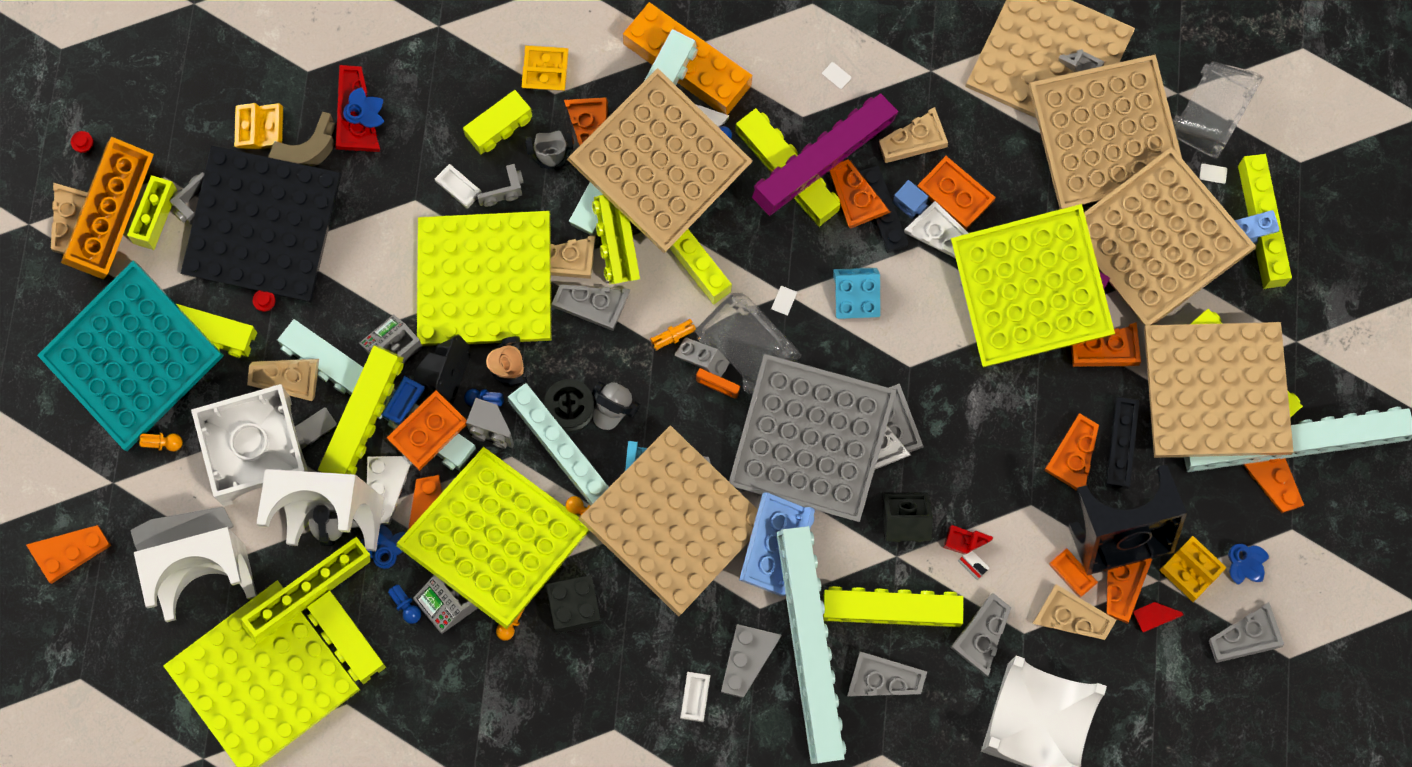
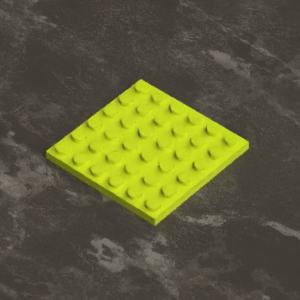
(484, 277)
(1032, 286)
(494, 537)
(261, 692)

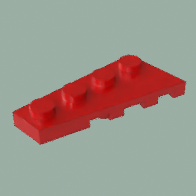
(350, 135)

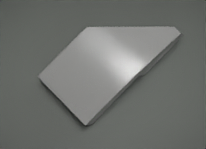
(1080, 61)

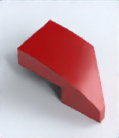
(964, 541)
(1155, 615)

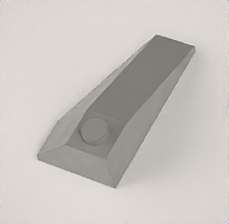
(179, 526)

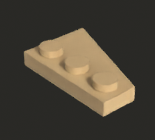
(919, 137)
(66, 210)
(573, 258)
(296, 376)
(1071, 614)

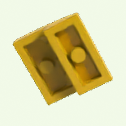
(545, 68)
(258, 125)
(1193, 568)

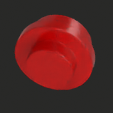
(82, 142)
(263, 301)

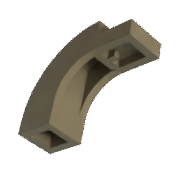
(311, 152)

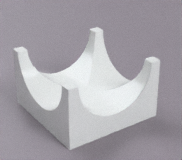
(245, 438)
(304, 491)
(173, 565)
(1040, 718)

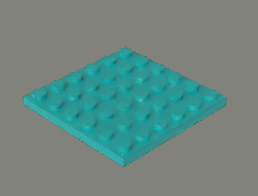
(130, 355)

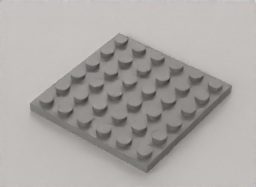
(812, 437)

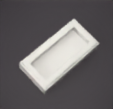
(458, 186)
(695, 697)

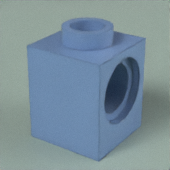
(910, 200)

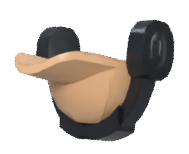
(506, 362)

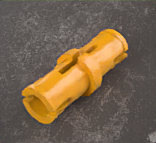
(673, 334)

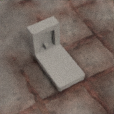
(508, 193)
(183, 196)
(702, 356)
(314, 427)

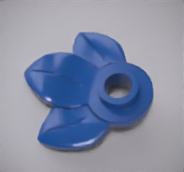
(365, 107)
(386, 545)
(1250, 565)

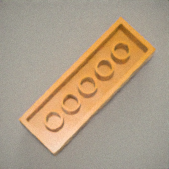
(708, 76)
(107, 208)

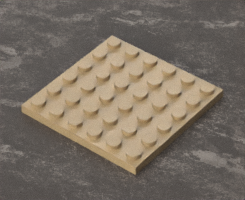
(1029, 44)
(1102, 127)
(660, 160)
(1163, 237)
(1218, 390)
(672, 520)

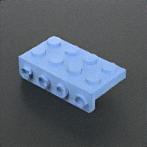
(762, 560)

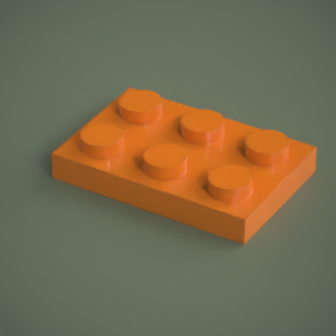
(956, 192)
(427, 430)

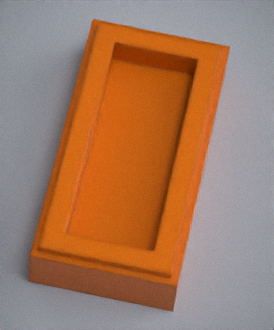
(718, 383)
(1073, 573)

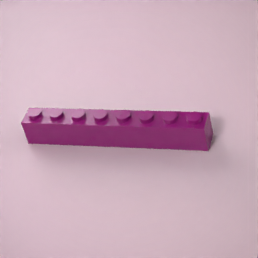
(824, 154)

